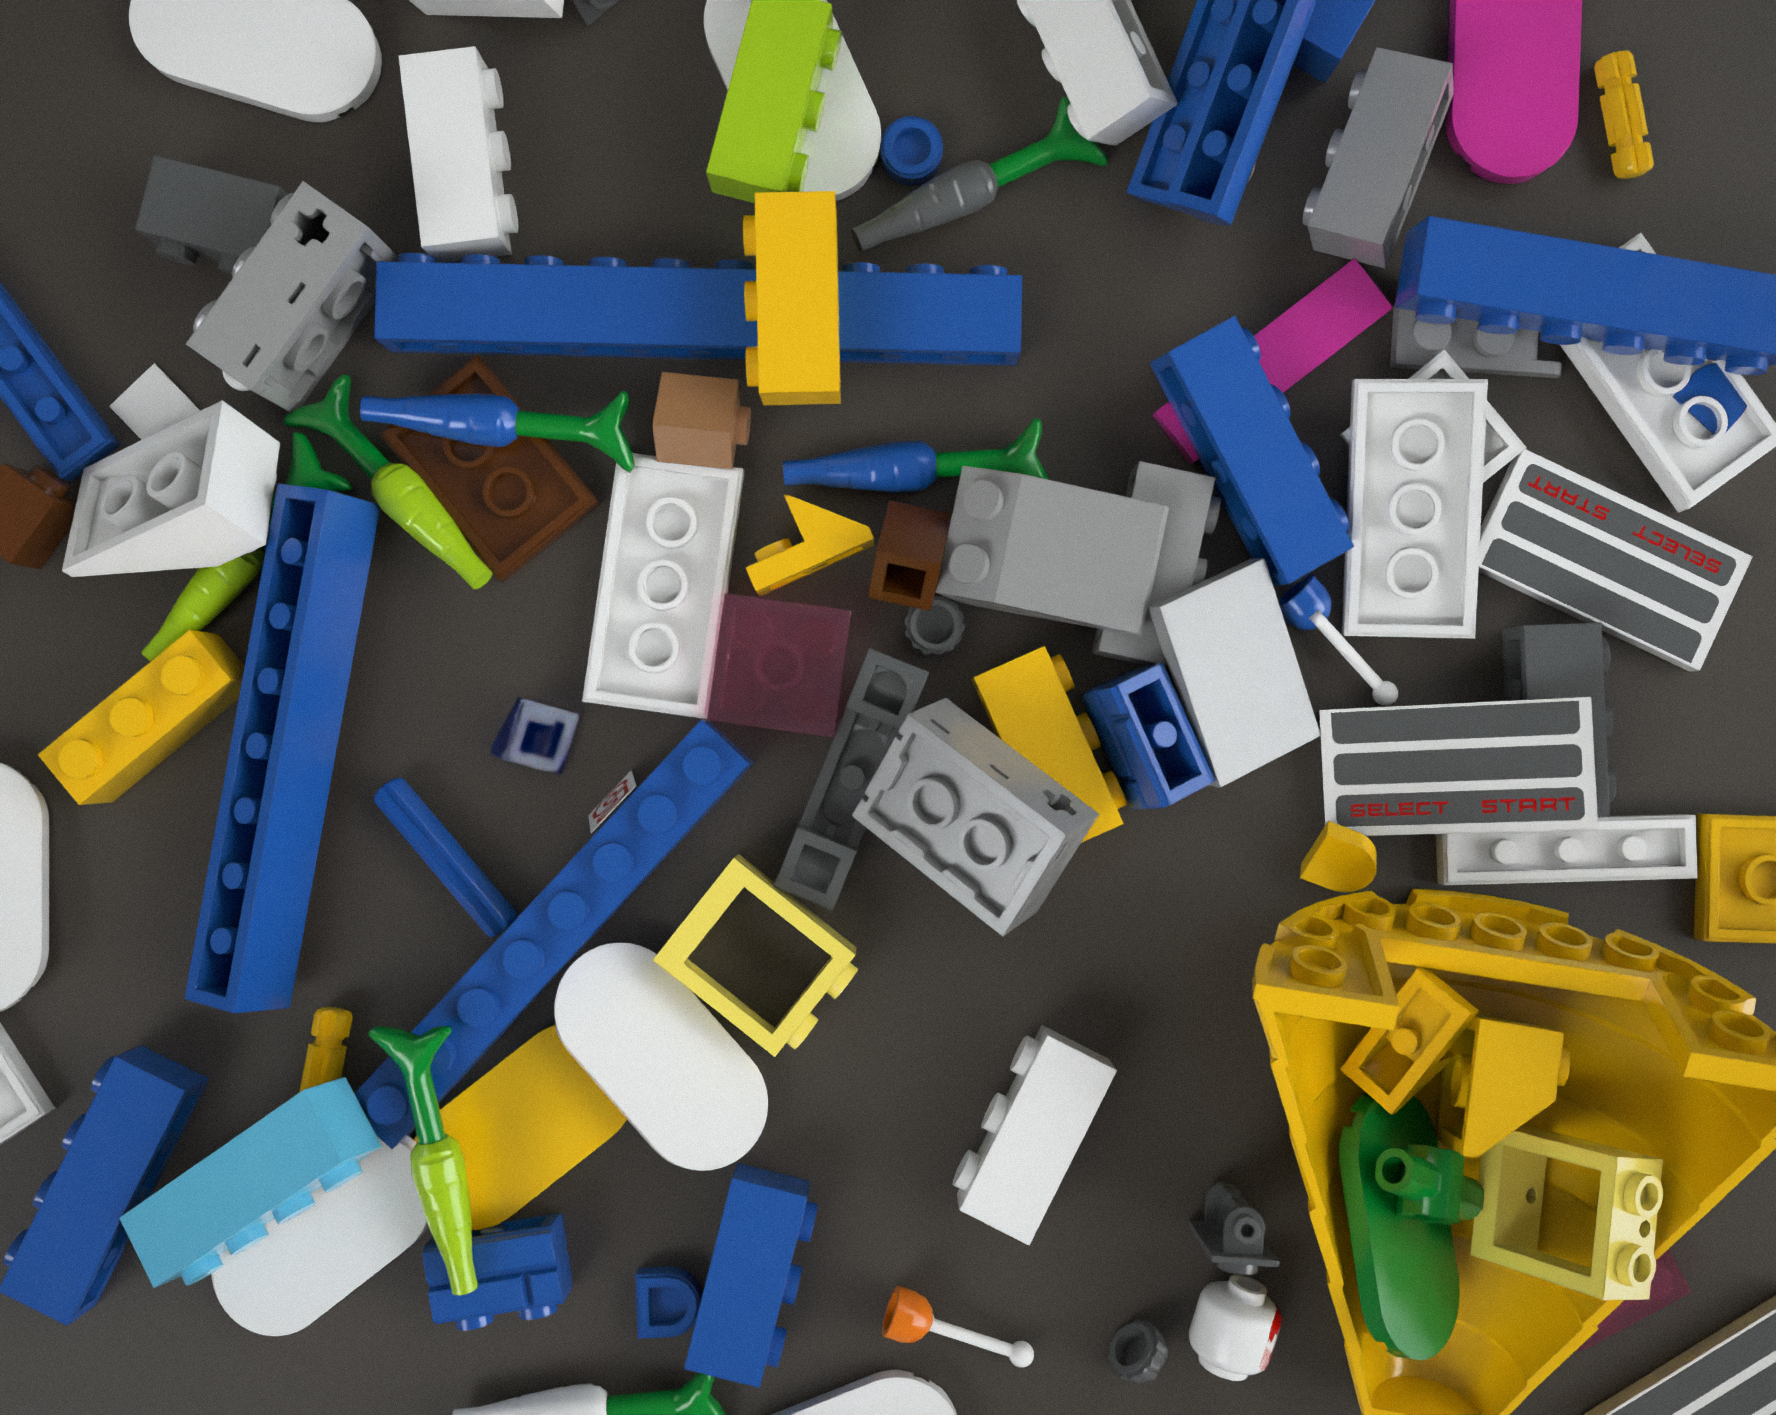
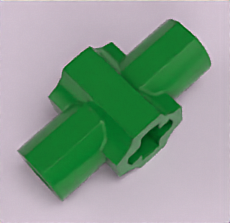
(1429, 1184)

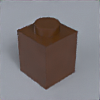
(32, 514)
(909, 555)

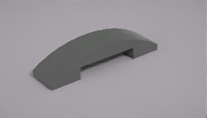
(828, 832)

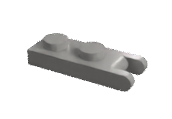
(1472, 350)

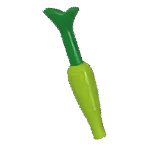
(393, 485)
(216, 587)
(436, 1157)

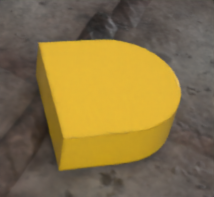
(1340, 859)

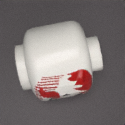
(1235, 1328)

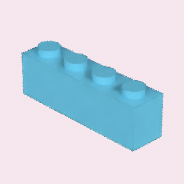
(251, 1181)

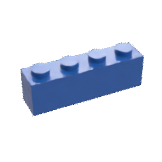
(1253, 451)
(108, 1170)

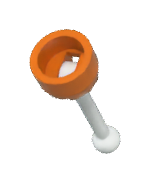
(911, 1317)

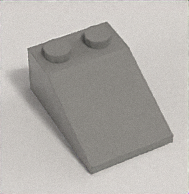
(1051, 550)

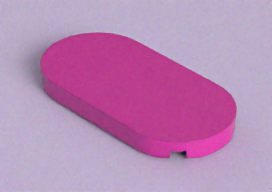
(1513, 84)

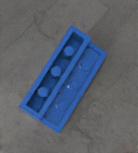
(1226, 96)

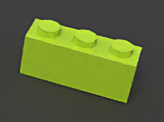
(773, 98)

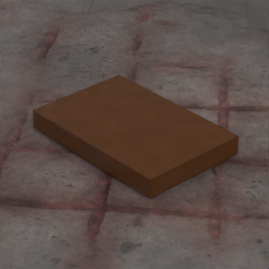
(501, 498)

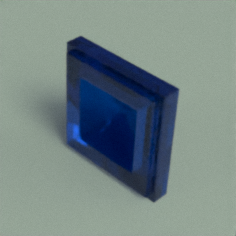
(536, 736)

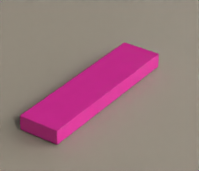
(1304, 336)

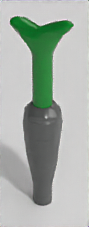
(975, 184)

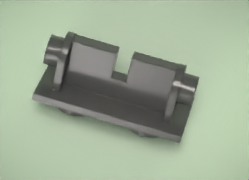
(1232, 1231)

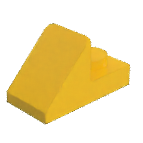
(826, 541)
(1402, 1061)

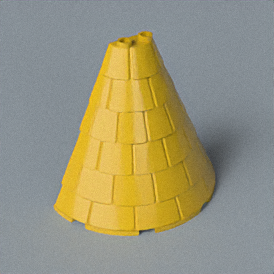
(1656, 1068)

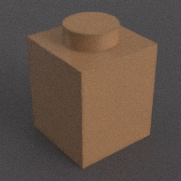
(699, 420)

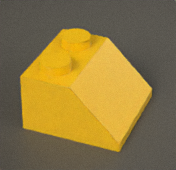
(1498, 1081)

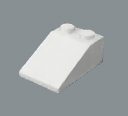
(176, 498)

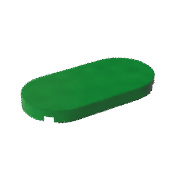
(1400, 1263)

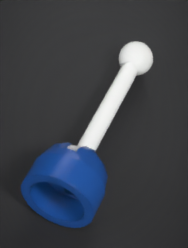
(1307, 608)

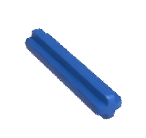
(445, 856)

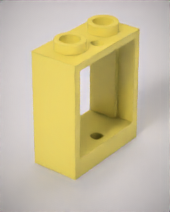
(798, 1020)
(1512, 1206)

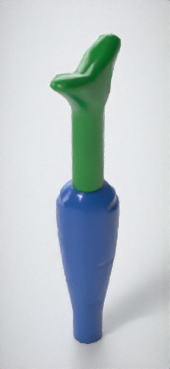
(498, 421)
(912, 464)

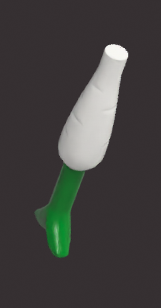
(588, 1399)

